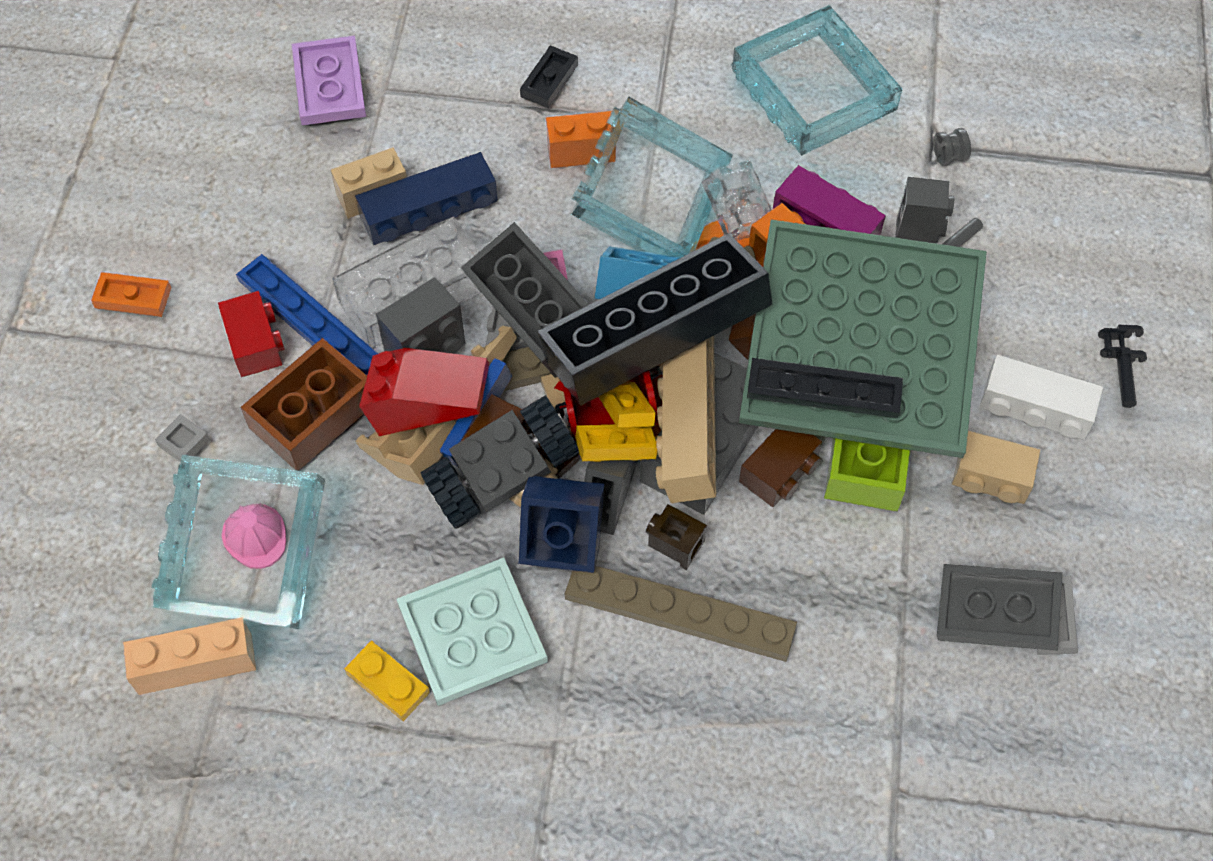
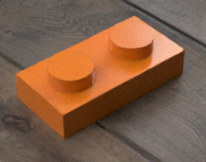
(131, 294)

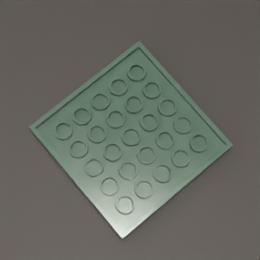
(875, 311)

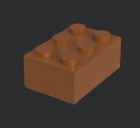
(307, 404)

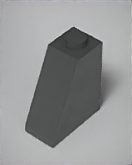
(616, 477)

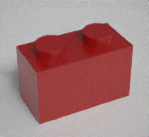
(250, 334)

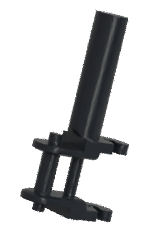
(1124, 357)

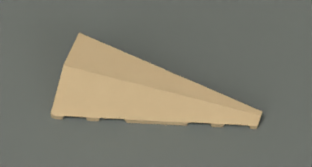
(419, 448)

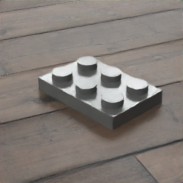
(1000, 607)

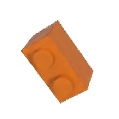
(574, 138)

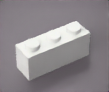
(1041, 397)

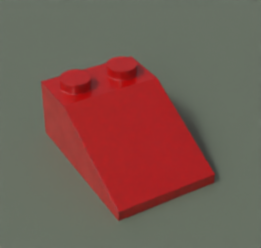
(421, 389)

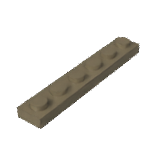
(682, 611)

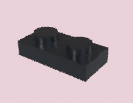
(549, 76)

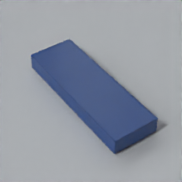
(496, 381)

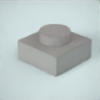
(182, 438)

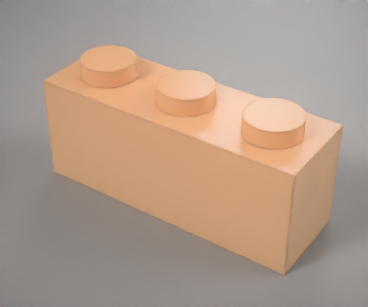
(189, 656)

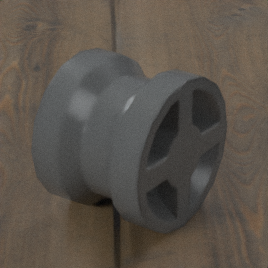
(952, 146)

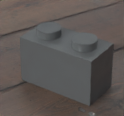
(924, 210)

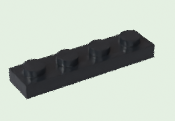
(825, 388)

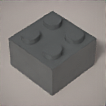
(423, 320)

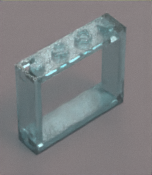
(862, 64)
(670, 137)
(180, 518)

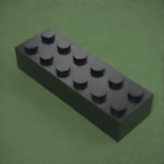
(655, 318)

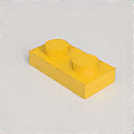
(628, 407)
(612, 443)
(387, 680)

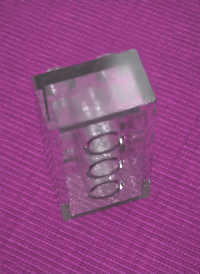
(403, 268)

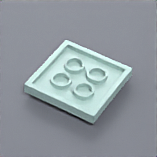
(471, 631)

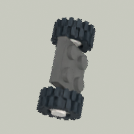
(499, 461)

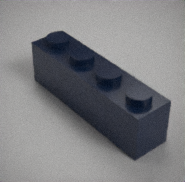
(427, 198)

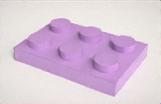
(328, 80)

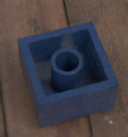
(560, 524)

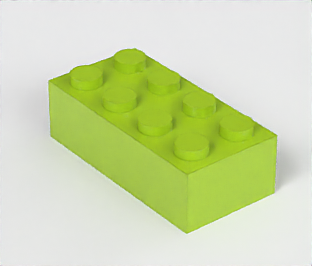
(867, 474)

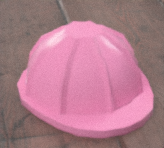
(255, 535)

